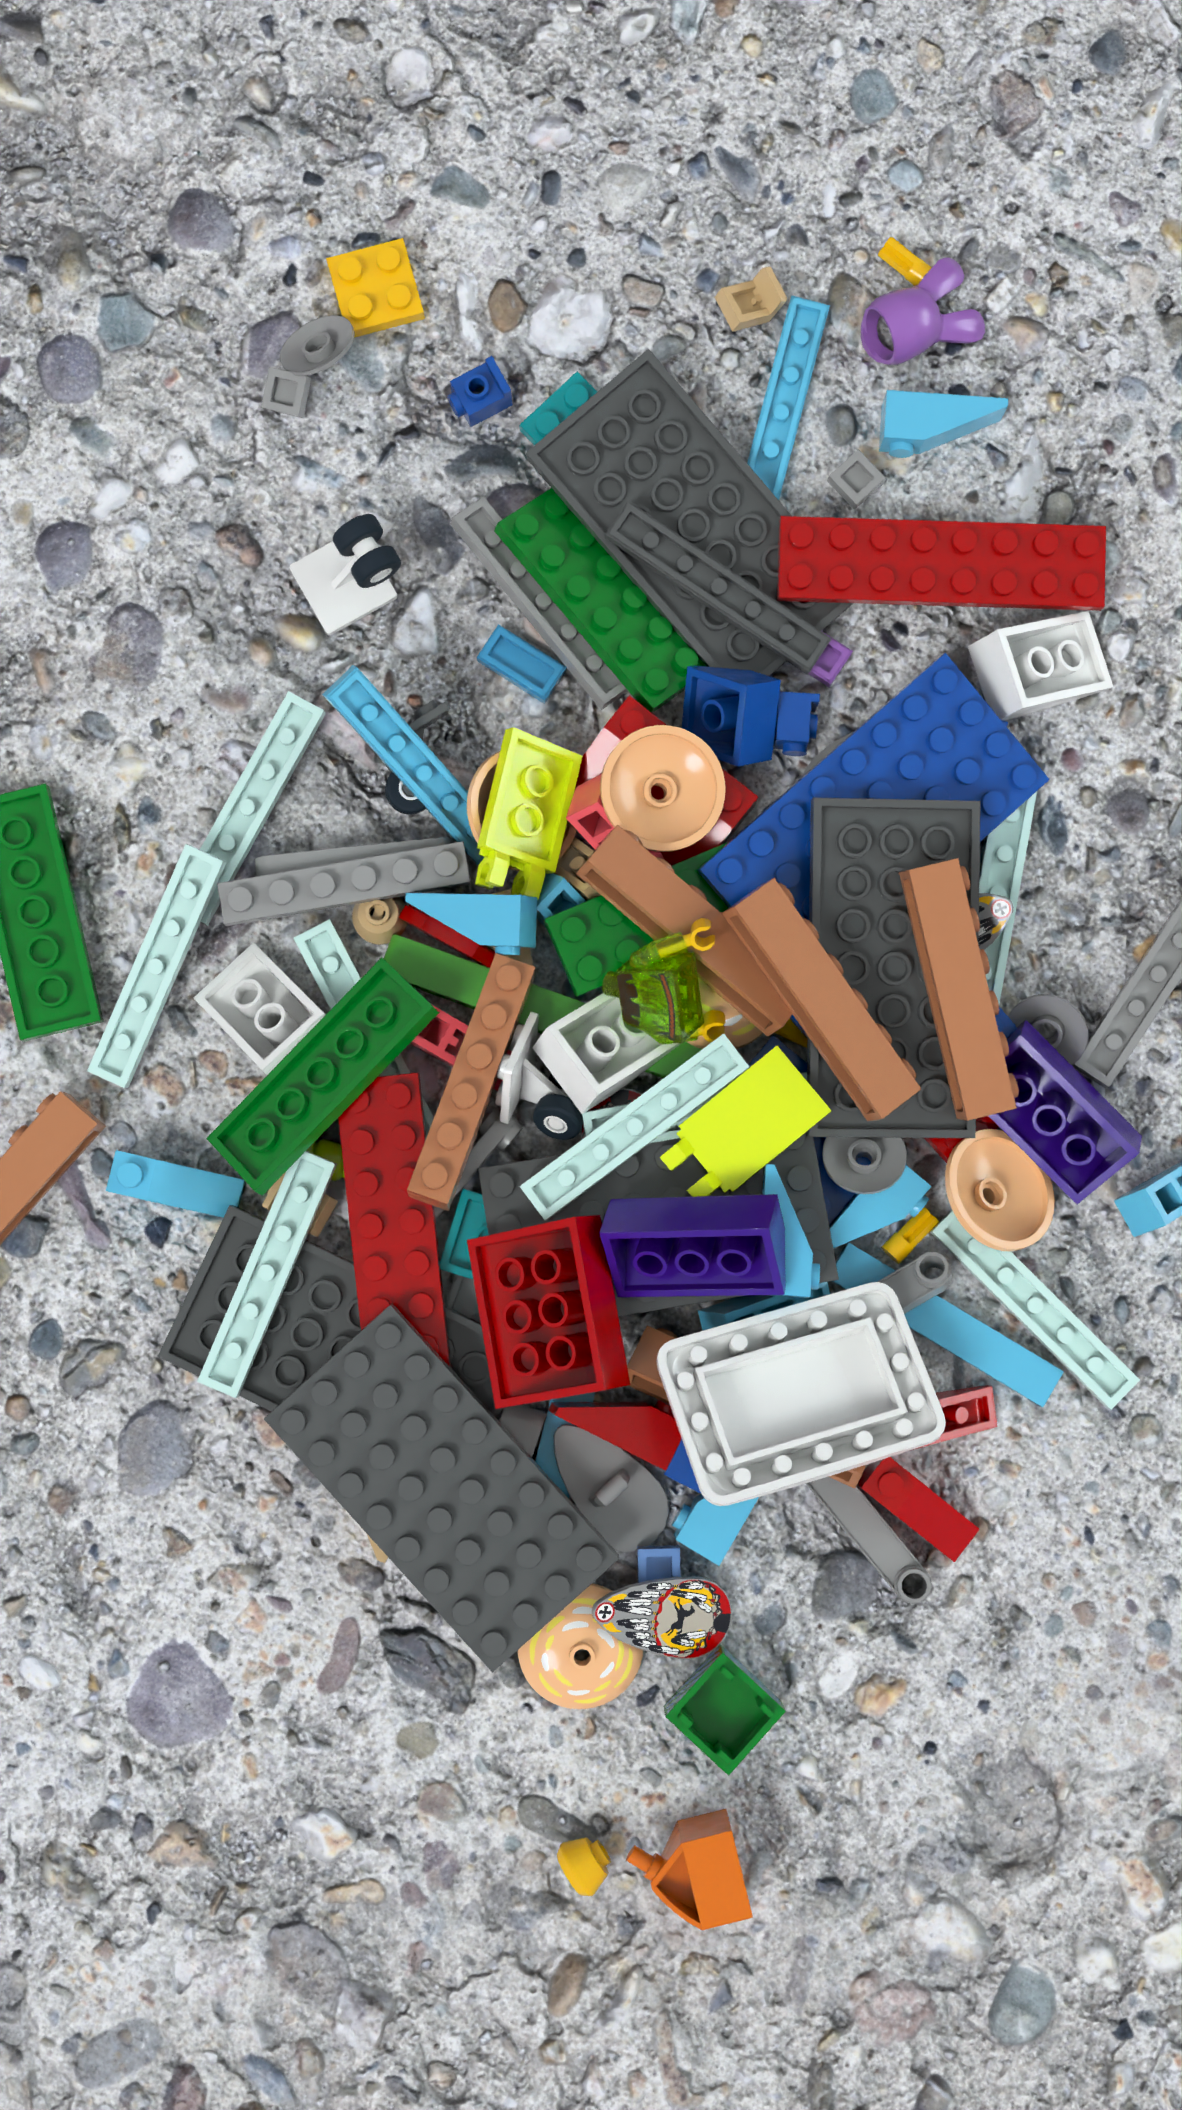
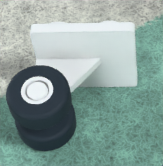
(348, 574)
(554, 1111)

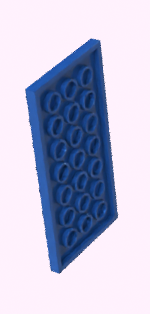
(921, 745)

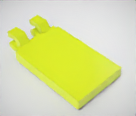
(526, 812)
(747, 1124)

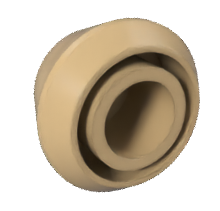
(374, 928)

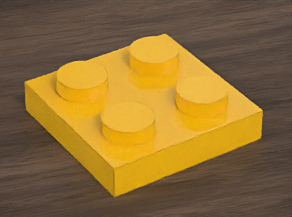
(376, 287)

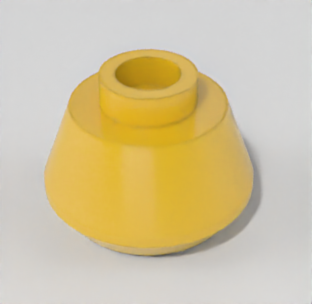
(584, 1864)

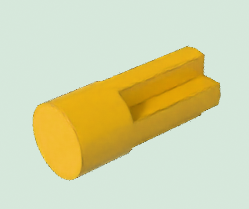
(904, 261)
(904, 1240)

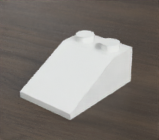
(1040, 665)
(259, 1008)
(597, 1052)

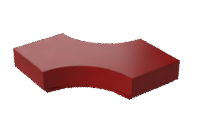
(447, 936)

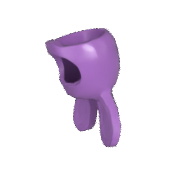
(916, 318)

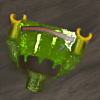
(662, 989)

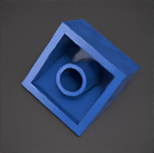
(732, 712)

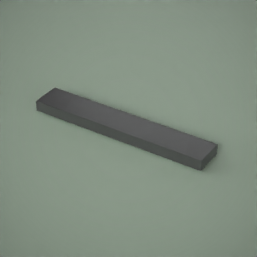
(717, 587)

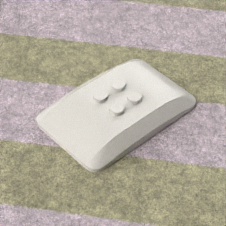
(799, 1393)

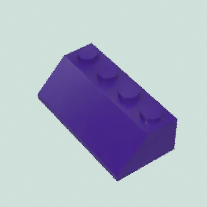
(1063, 1118)
(695, 1246)

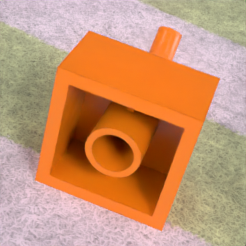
(698, 1872)

